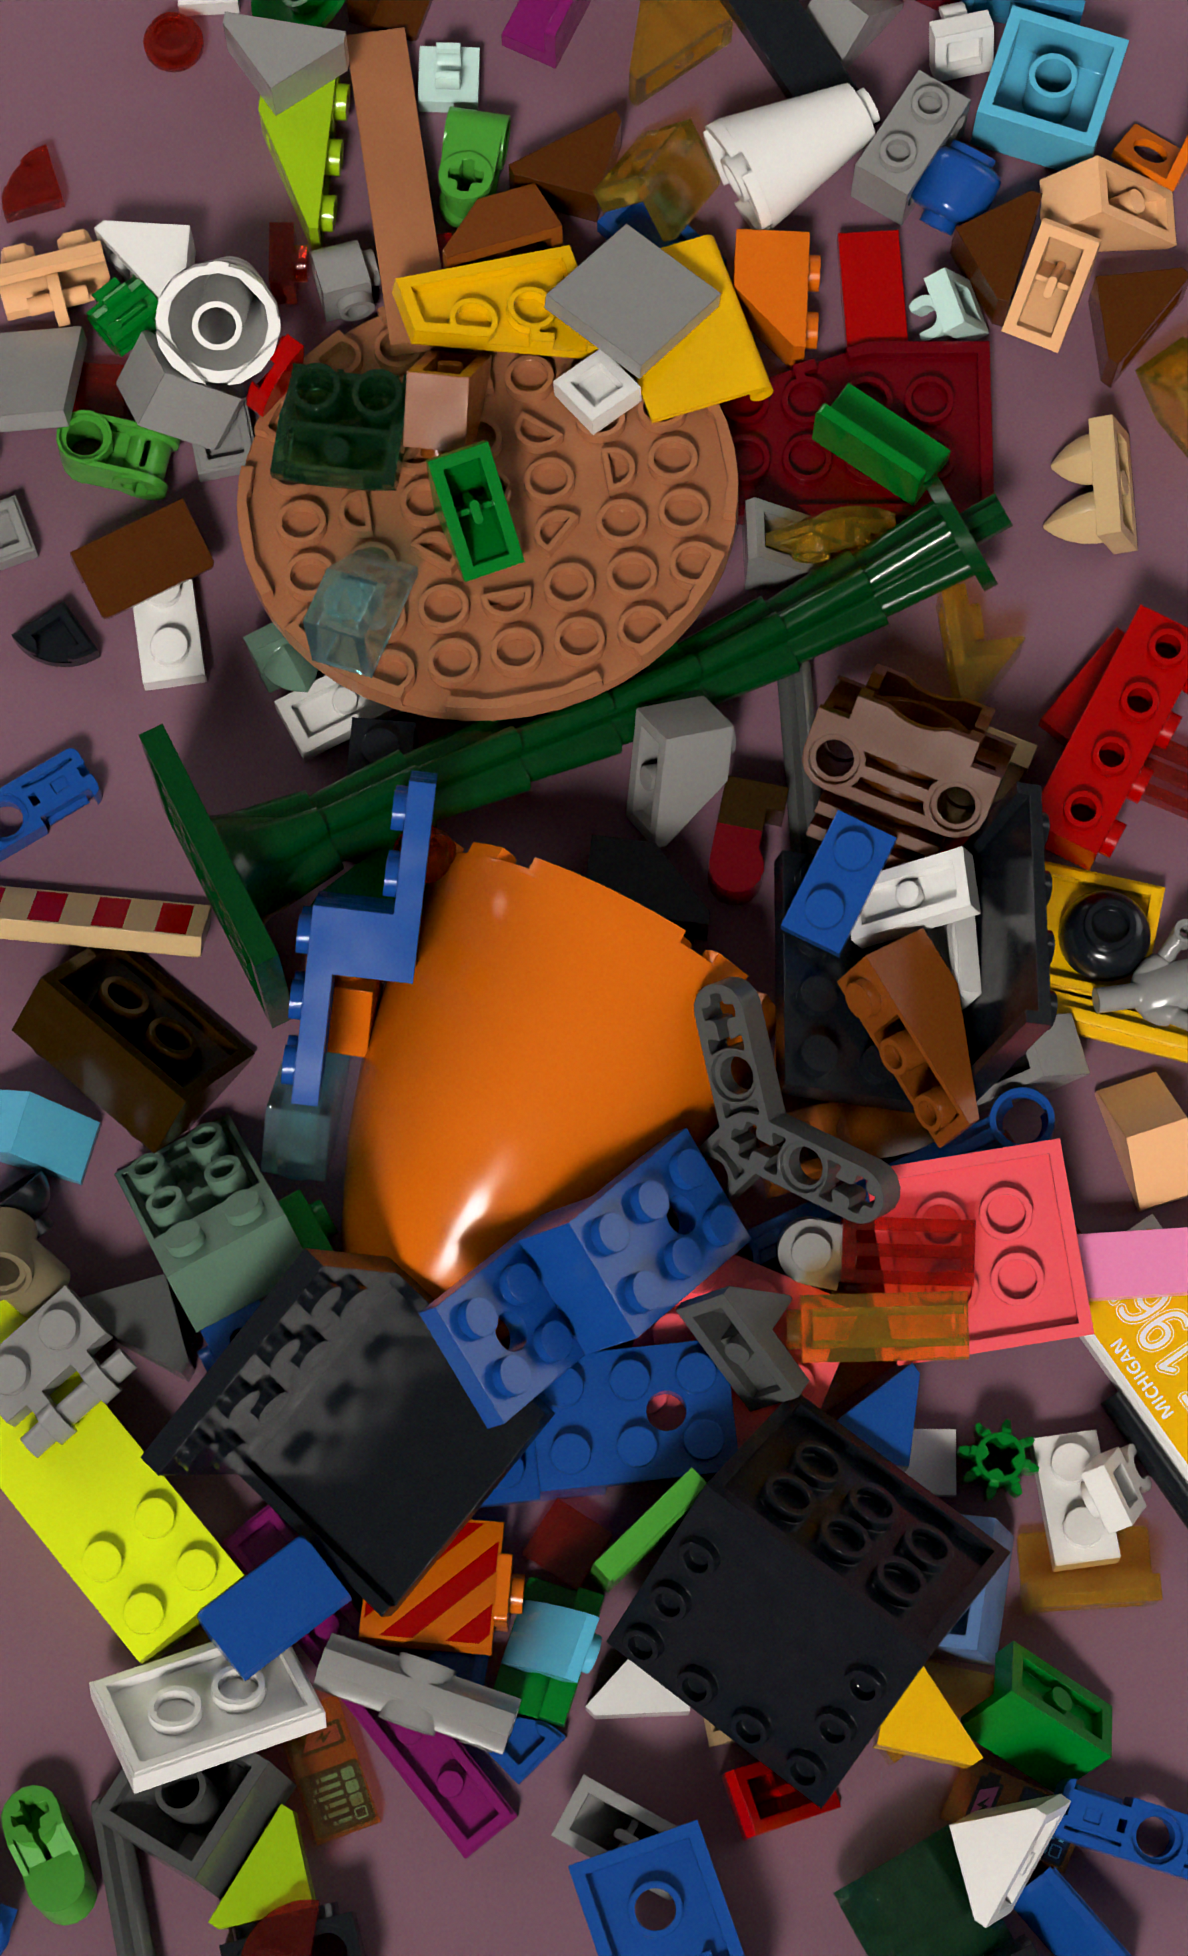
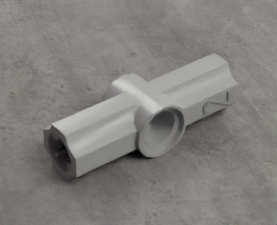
(417, 1693)

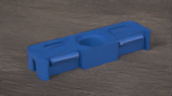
(47, 797)
(1109, 1827)

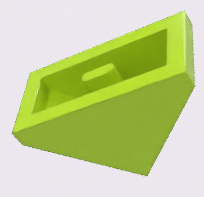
(270, 1877)

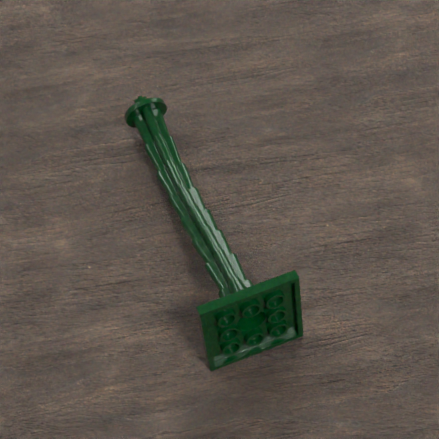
(284, 848)

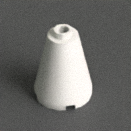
(789, 149)
(218, 321)

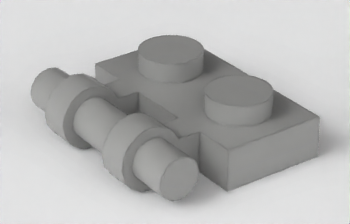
(43, 1356)

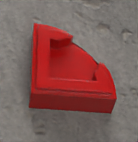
(275, 383)

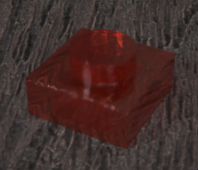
(286, 262)

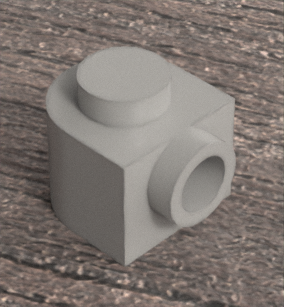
(345, 280)
(811, 1251)

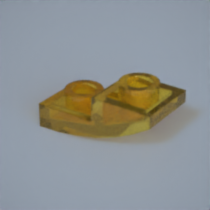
(831, 531)

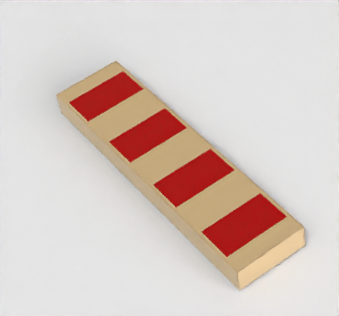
(103, 921)

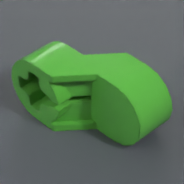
(58, 1886)

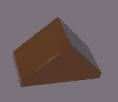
(572, 167)
(993, 250)
(1129, 312)

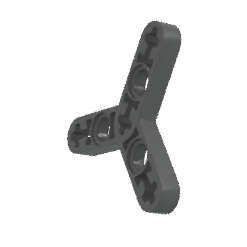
(764, 1108)

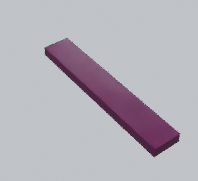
(432, 1766)

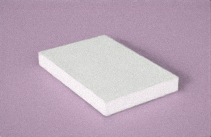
(201, 1713)

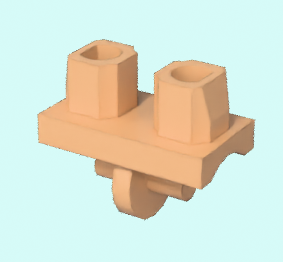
(54, 279)

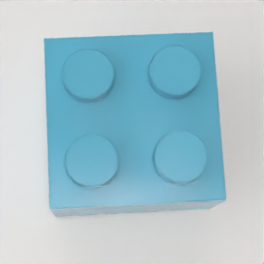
(1048, 90)

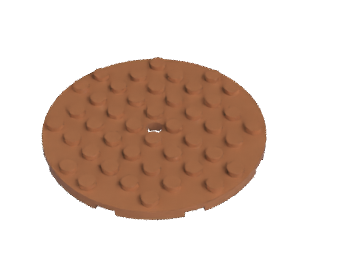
(612, 529)

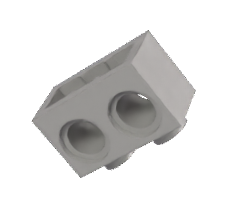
(906, 144)

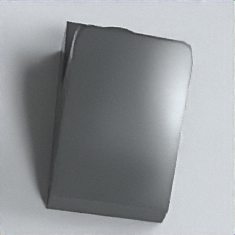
(739, 1338)

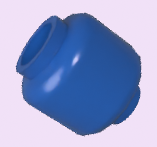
(956, 187)

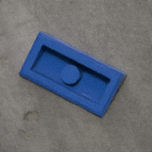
(273, 1607)
(1064, 1918)

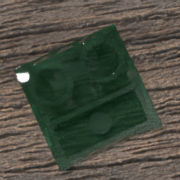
(333, 436)
(918, 1906)

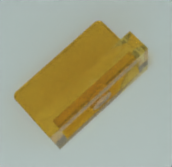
(667, 173)
(1089, 1588)

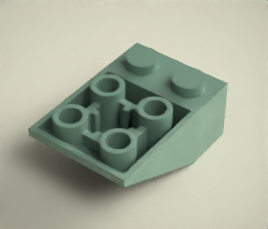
(211, 1221)

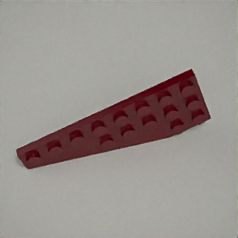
(927, 383)

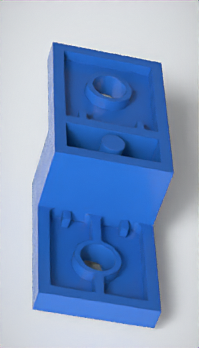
(359, 938)
(585, 1277)
(604, 1430)
(669, 1862)

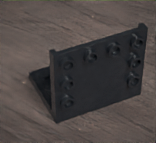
(825, 1047)
(348, 1423)
(805, 1595)

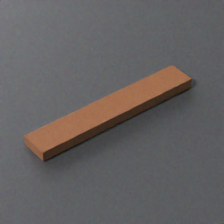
(393, 168)

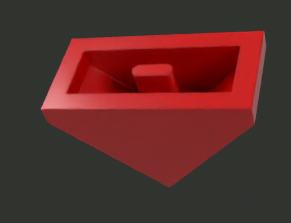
(767, 1801)

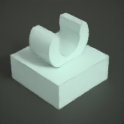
(448, 77)
(955, 308)

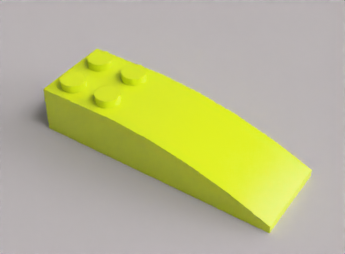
(115, 1524)

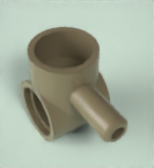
(27, 1268)

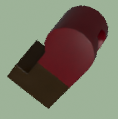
(735, 856)

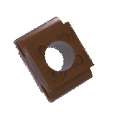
(904, 762)

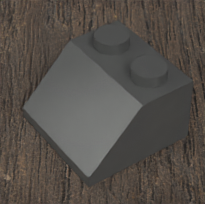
(201, 1821)

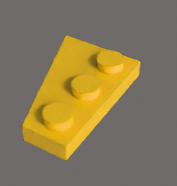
(492, 306)

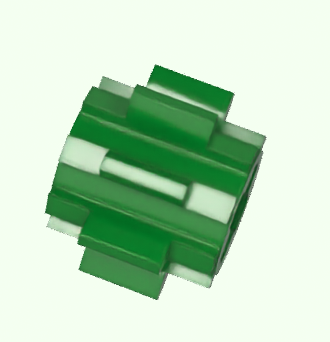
(123, 313)
(995, 1478)

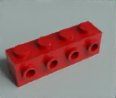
(1115, 739)

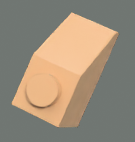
(1110, 205)

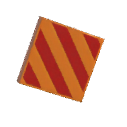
(451, 1603)

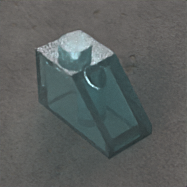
(357, 611)
(303, 1137)

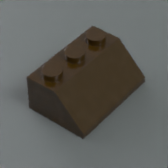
(131, 1042)

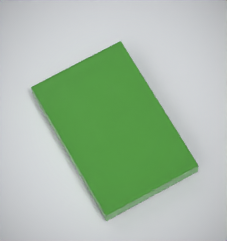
(647, 1532)

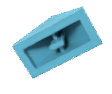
(45, 1136)

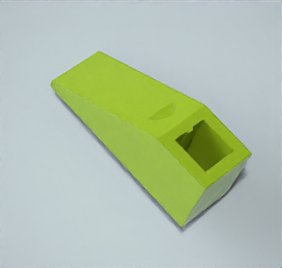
(308, 154)

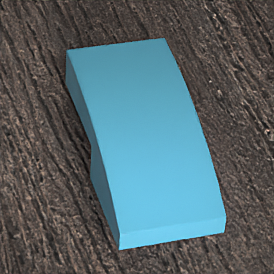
(553, 1641)

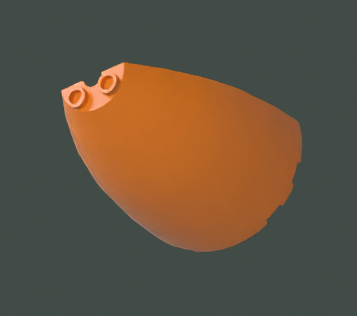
(521, 1062)

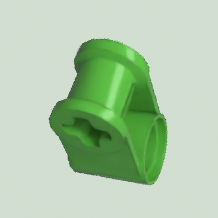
(471, 159)
(128, 459)

